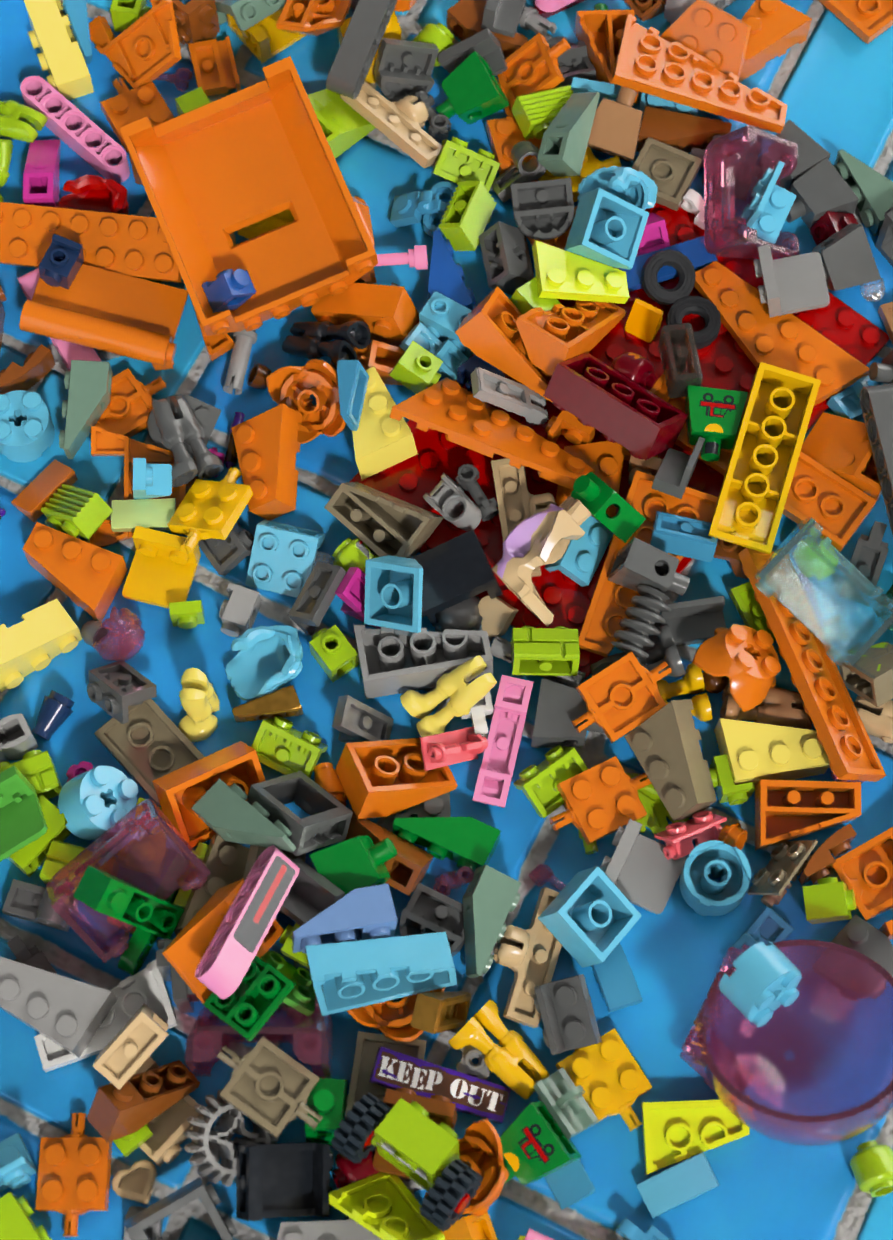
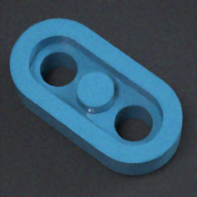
(440, 191)

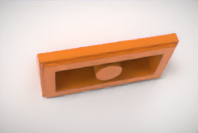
(42, 489)

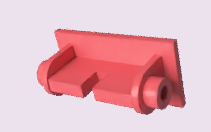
(451, 747)
(679, 835)

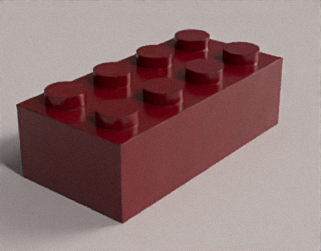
(615, 406)

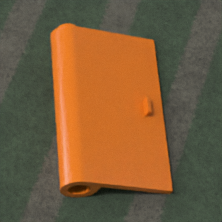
(109, 314)

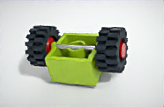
(415, 1147)

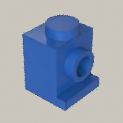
(229, 290)

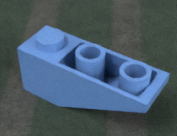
(356, 916)

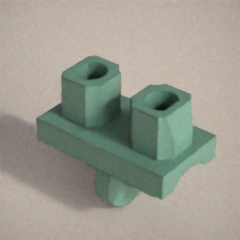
(565, 1103)

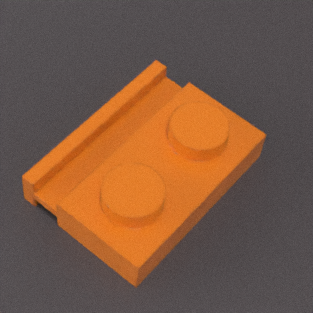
(214, 66)

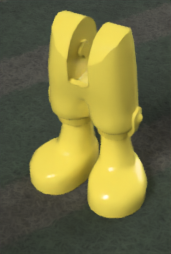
(453, 686)
(199, 702)

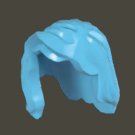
(624, 183)
(264, 660)

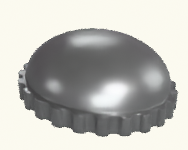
(460, 616)

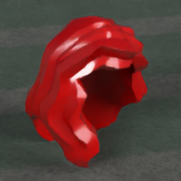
(95, 194)

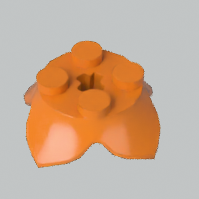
(293, 388)
(744, 658)
(391, 1017)
(484, 1154)

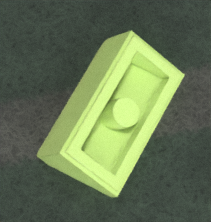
(142, 512)

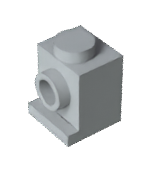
(240, 610)

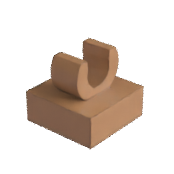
(647, 466)

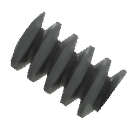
(641, 621)

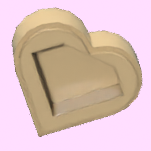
(496, 615)
(137, 1182)

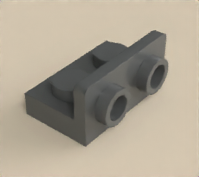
(229, 552)
(117, 687)
(566, 1014)

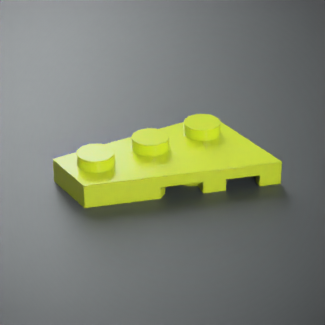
(576, 277)
(685, 1129)
(385, 1208)

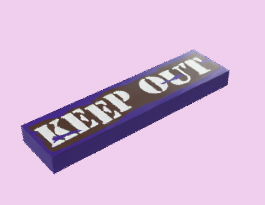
(427, 1079)

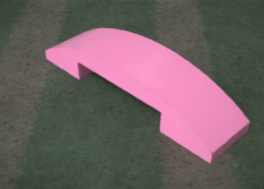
(503, 741)

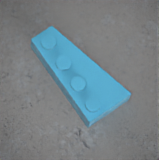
(379, 970)

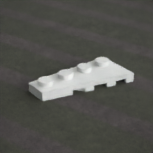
(132, 993)

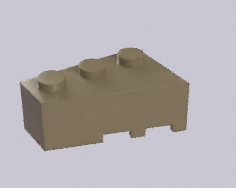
(382, 520)
(673, 759)

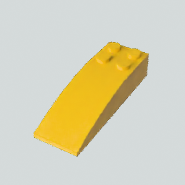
(764, 458)

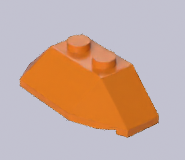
(312, 16)

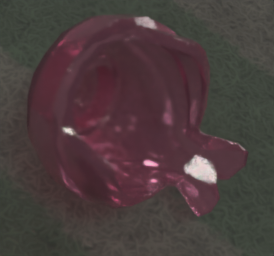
(124, 636)

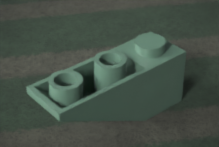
(568, 135)
(870, 187)
(87, 399)
(237, 821)
(484, 913)

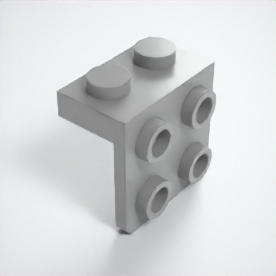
(791, 282)
(641, 869)

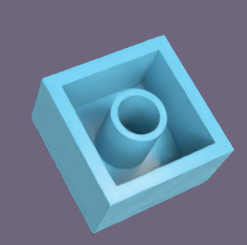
(590, 917)

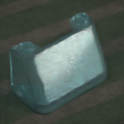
(826, 593)

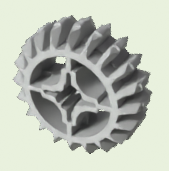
(203, 1133)

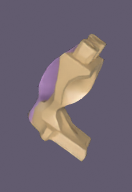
(535, 543)

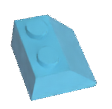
(607, 229)
(393, 593)

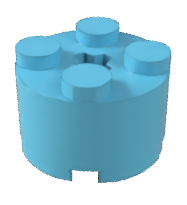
(24, 426)
(96, 801)
(721, 861)
(761, 982)

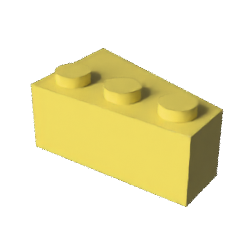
(58, 48)
(380, 439)
(35, 642)
(769, 751)

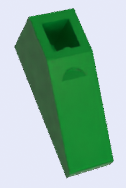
(456, 838)
(127, 903)

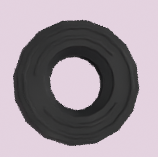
(650, 271)
(702, 307)

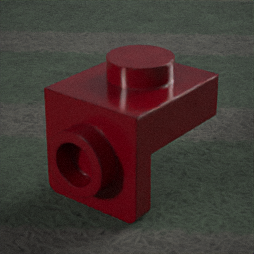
(830, 224)

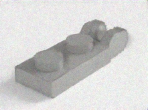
(508, 395)

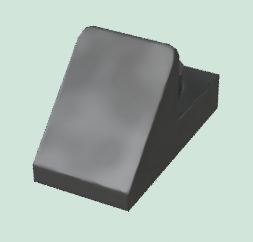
(360, 722)

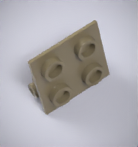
(786, 864)

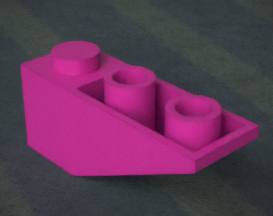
(42, 174)

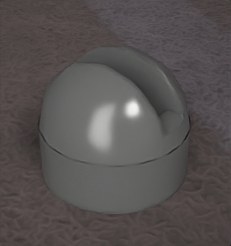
(92, 631)

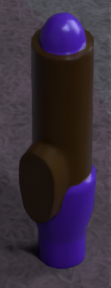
(231, 455)

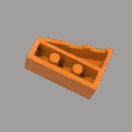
(772, 32)
(602, 34)
(382, 307)
(267, 460)
(77, 568)
(802, 807)

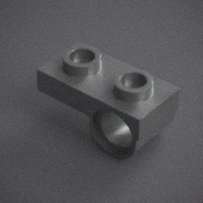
(520, 171)
(32, 904)

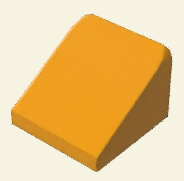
(644, 320)

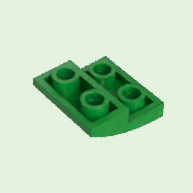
(253, 1000)

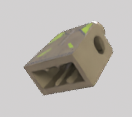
(872, 674)

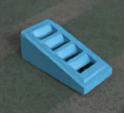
(79, 25)
(352, 390)

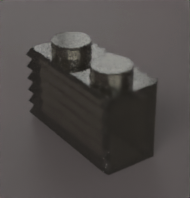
(679, 359)

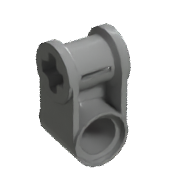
(450, 501)

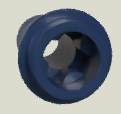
(52, 715)

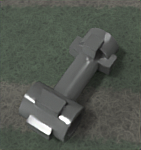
(439, 123)
(467, 480)

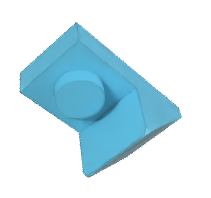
(151, 479)

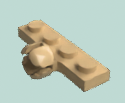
(399, 122)
(514, 499)
(532, 958)

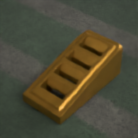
(278, 703)
(440, 1011)

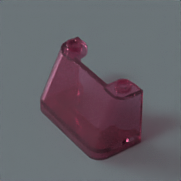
(730, 173)
(136, 849)
(309, 1034)

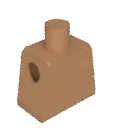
(617, 126)

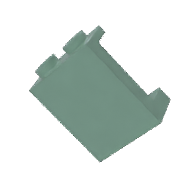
(247, 11)

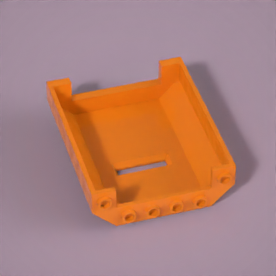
(240, 166)

